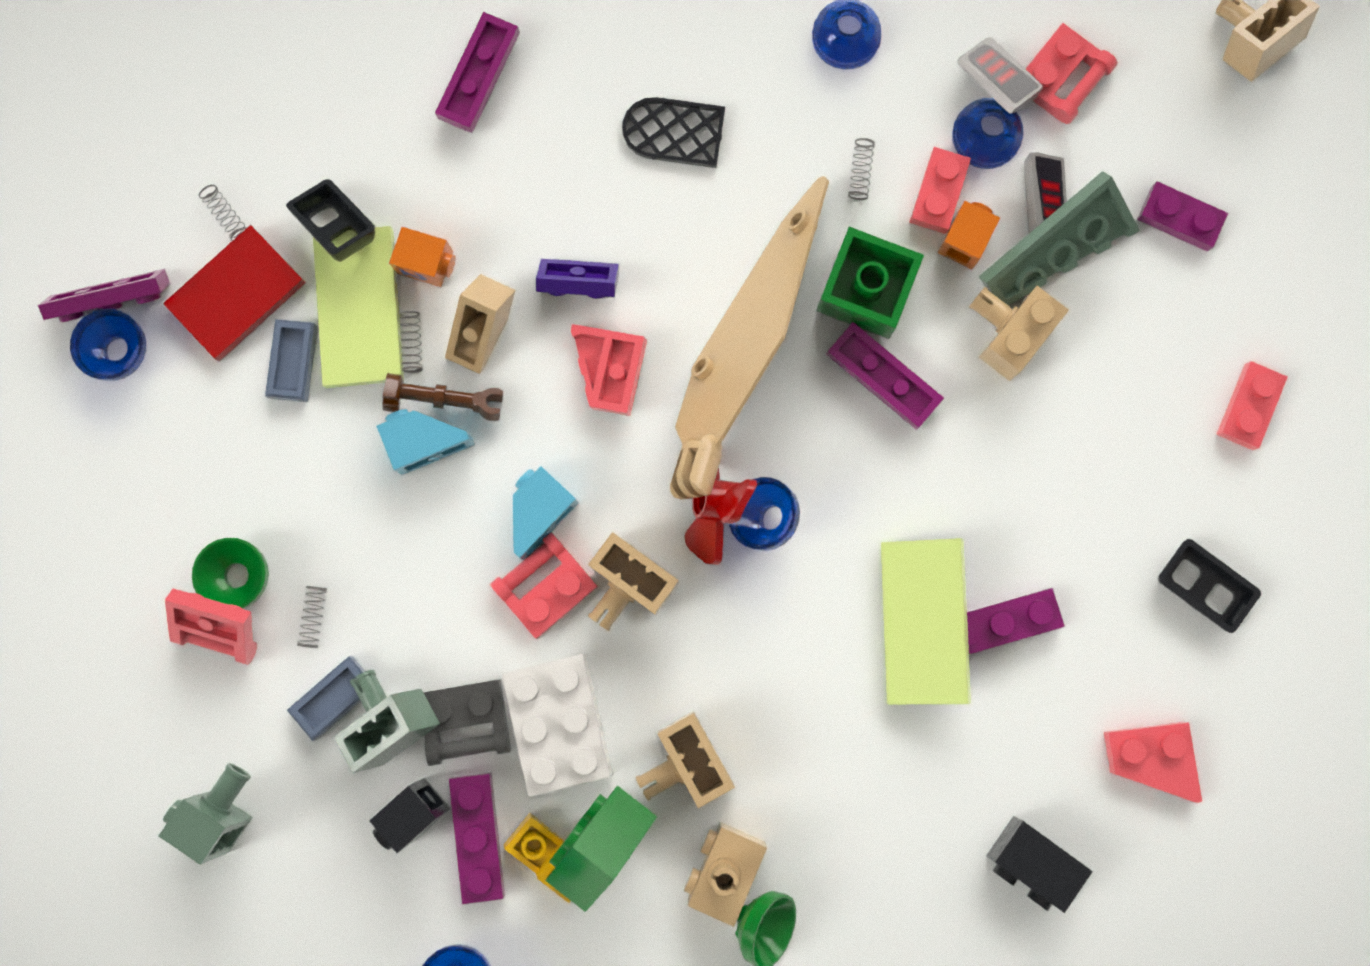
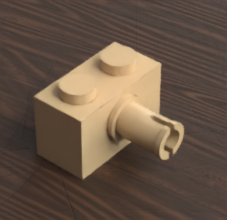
(1265, 33)
(1018, 329)
(630, 579)
(690, 761)
(725, 874)

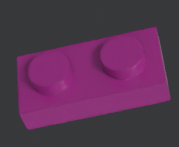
(1182, 216)

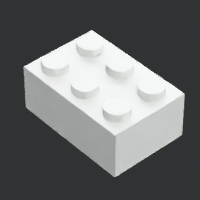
(557, 725)

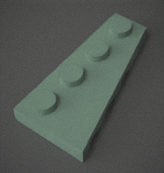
(1073, 231)

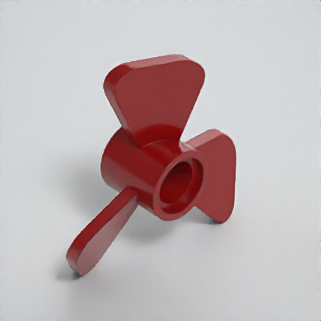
(711, 512)

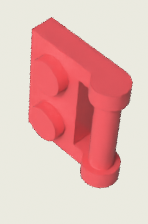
(1058, 61)
(553, 595)
(210, 625)

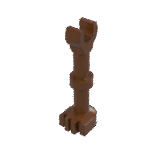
(396, 389)

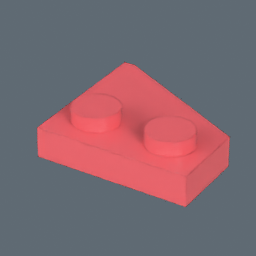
(609, 366)
(1156, 757)

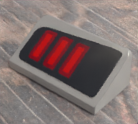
(1000, 75)
(1044, 187)

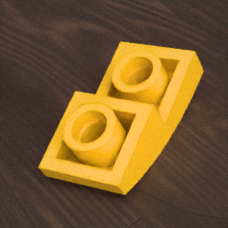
(534, 847)

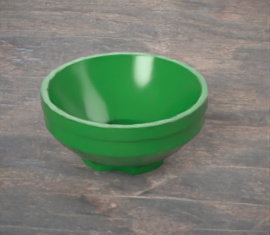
(212, 567)
(766, 928)

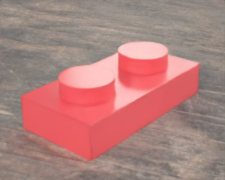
(940, 190)
(1252, 405)

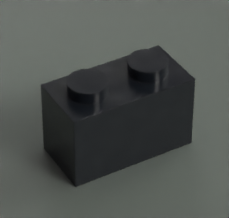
(408, 816)
(1038, 863)

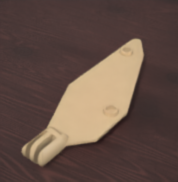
(743, 347)

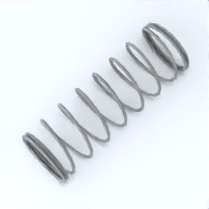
(858, 193)
(209, 195)
(418, 368)
(317, 588)

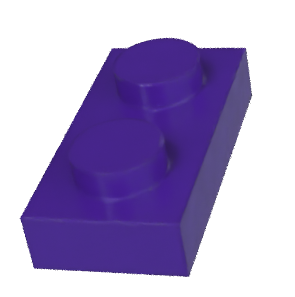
(577, 278)

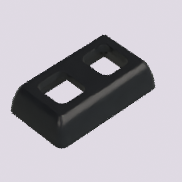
(350, 217)
(1211, 573)

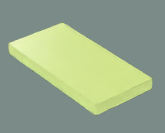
(358, 313)
(925, 622)

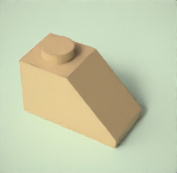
(479, 322)

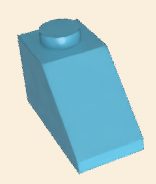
(418, 440)
(538, 509)

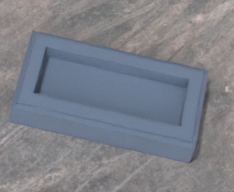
(291, 360)
(327, 700)

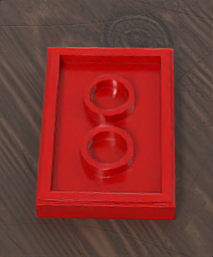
(234, 293)

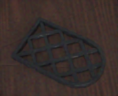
(669, 103)

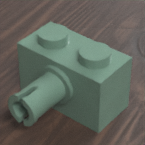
(386, 727)
(208, 822)

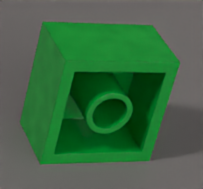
(870, 282)
(599, 847)

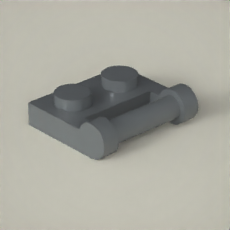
(467, 707)

